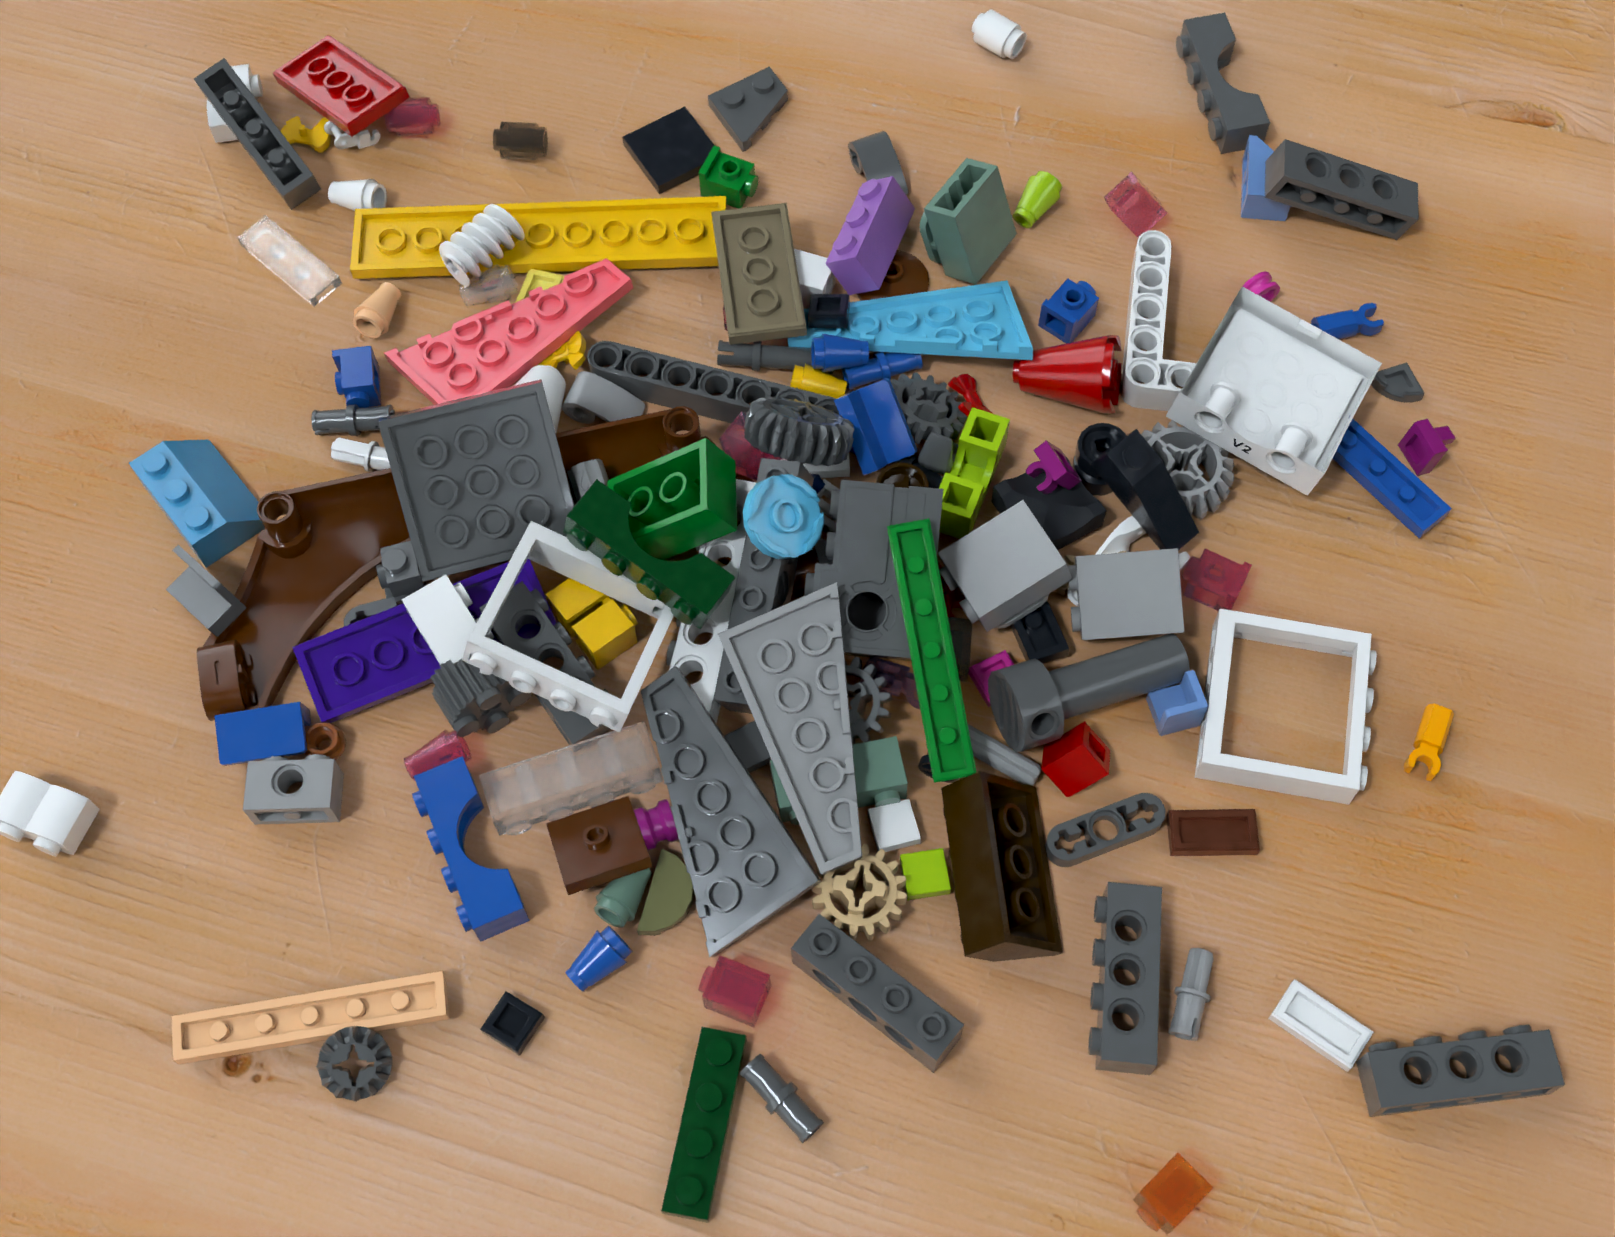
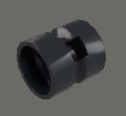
(1090, 445)

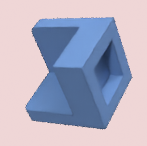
(1178, 706)

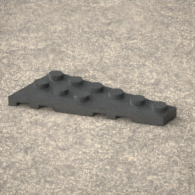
(728, 832)

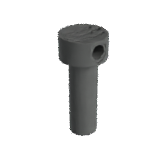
(1034, 703)

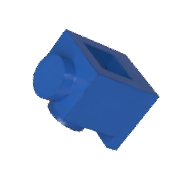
(1069, 310)
(358, 376)

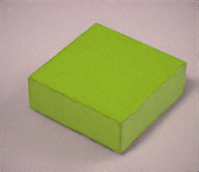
(925, 874)

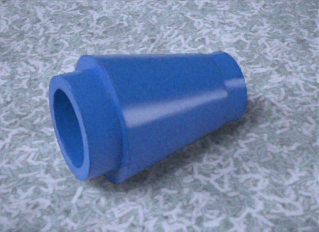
(838, 352)
(599, 958)

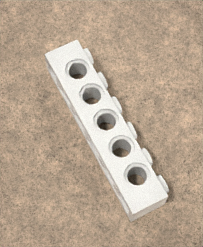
(708, 656)

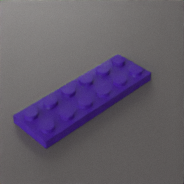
(387, 653)

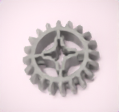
(1185, 451)

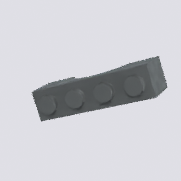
(1231, 113)

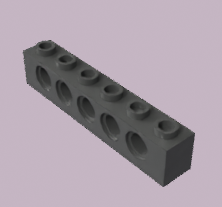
(760, 588)

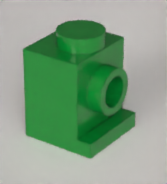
(727, 177)

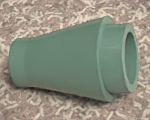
(621, 898)

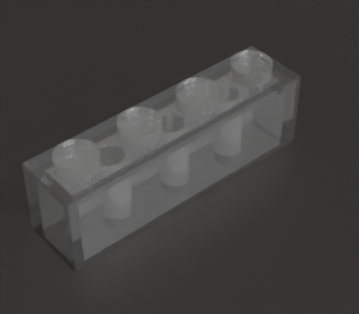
(571, 779)

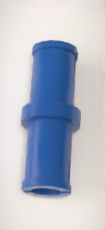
(881, 367)

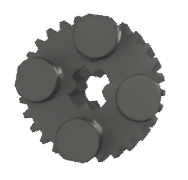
(474, 699)

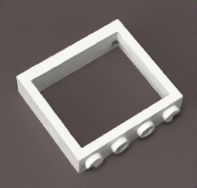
(543, 680)
(1275, 776)

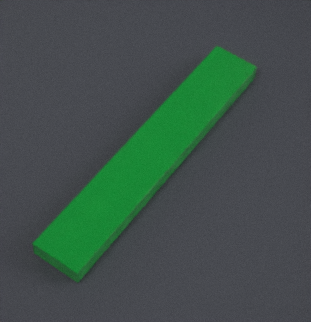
(931, 650)

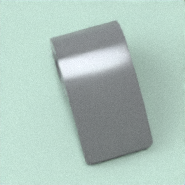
(599, 397)

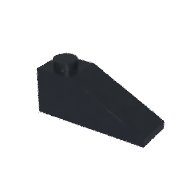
(1146, 490)

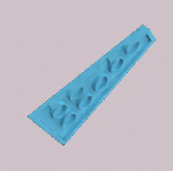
(947, 322)

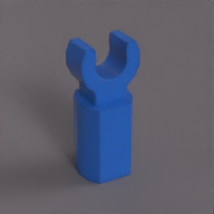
(1349, 323)

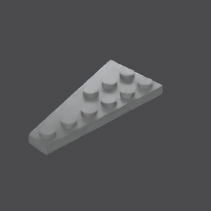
(798, 695)

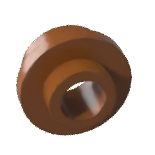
(325, 731)

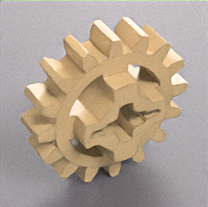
(875, 895)

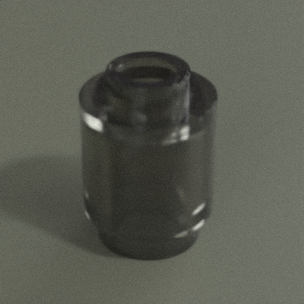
(520, 140)

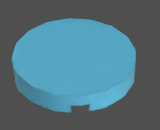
(783, 516)

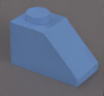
(1253, 202)

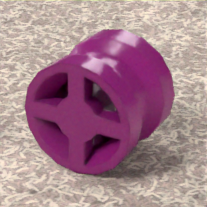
(656, 824)

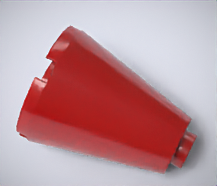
(1074, 373)

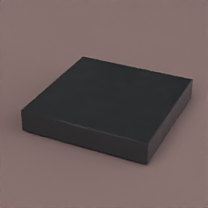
(669, 149)

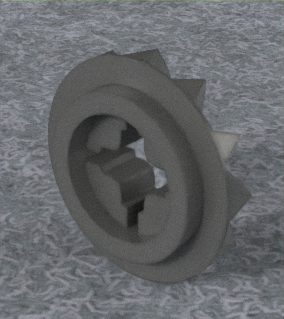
(370, 1047)

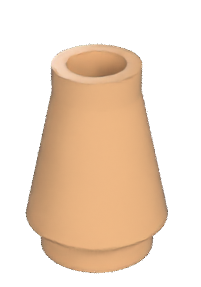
(376, 312)

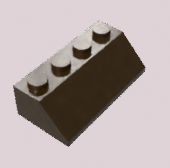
(1000, 869)

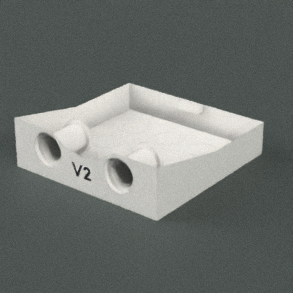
(1274, 391)

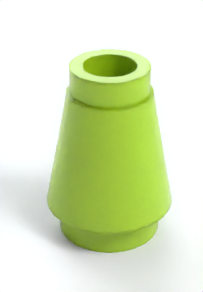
(1038, 197)

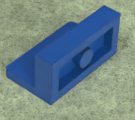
(878, 425)
(262, 733)

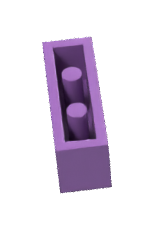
(870, 235)

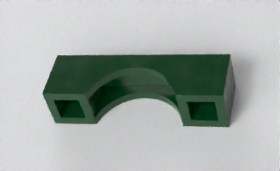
(687, 586)

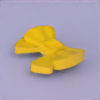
(315, 137)
(569, 352)

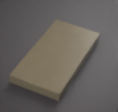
(758, 274)

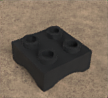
(1062, 513)

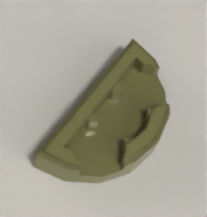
(668, 896)

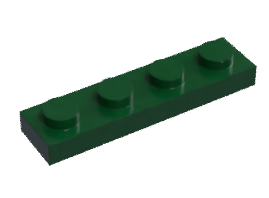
(704, 1125)

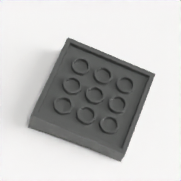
(476, 476)

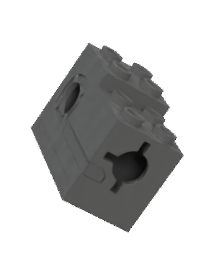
(865, 565)

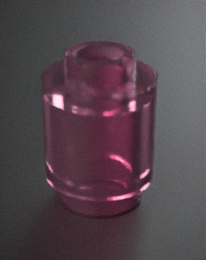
(413, 117)

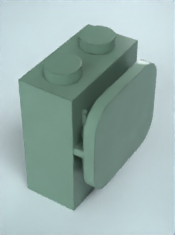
(968, 222)

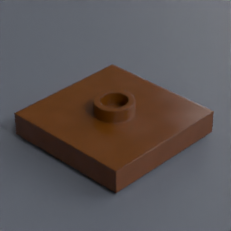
(598, 845)

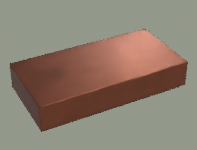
(1212, 832)

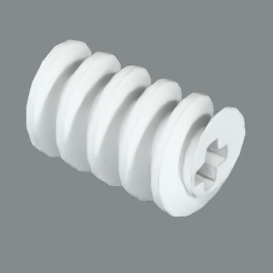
(478, 241)

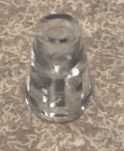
(492, 286)

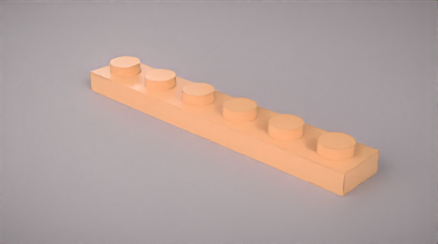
(308, 1017)

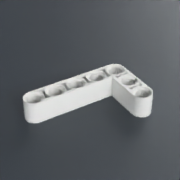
(1149, 300)

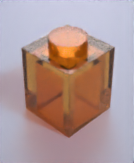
(1171, 1195)

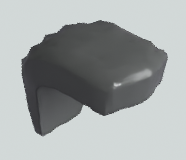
(938, 453)

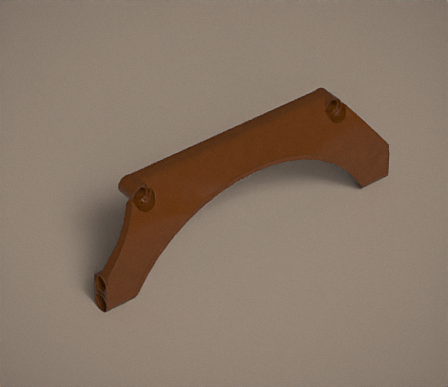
(332, 547)

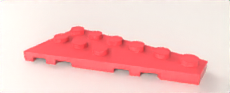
(508, 339)

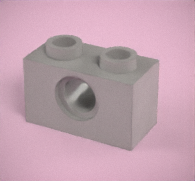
(315, 802)

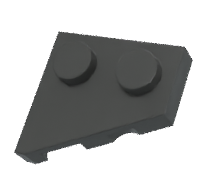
(749, 105)

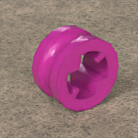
(1262, 286)

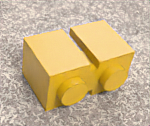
(597, 620)

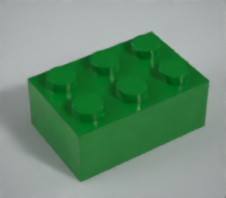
(680, 499)

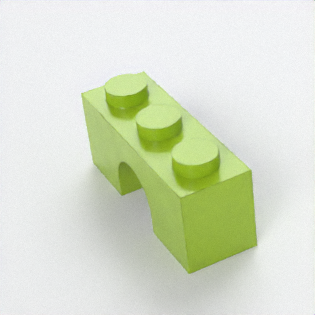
(972, 471)

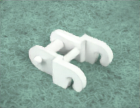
(345, 141)

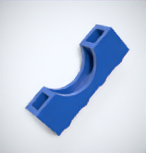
(487, 894)

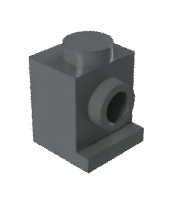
(399, 570)

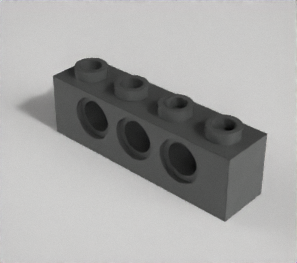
(257, 133)
(1341, 189)
(552, 641)
(1140, 910)
(876, 993)
(1529, 1052)

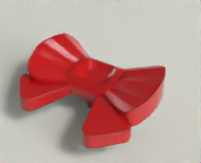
(967, 386)

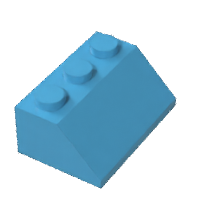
(199, 496)

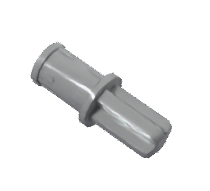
(1192, 995)

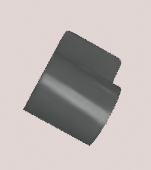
(876, 158)

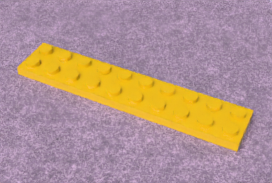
(555, 239)

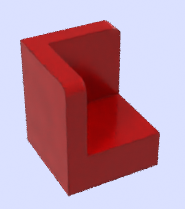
(1076, 759)

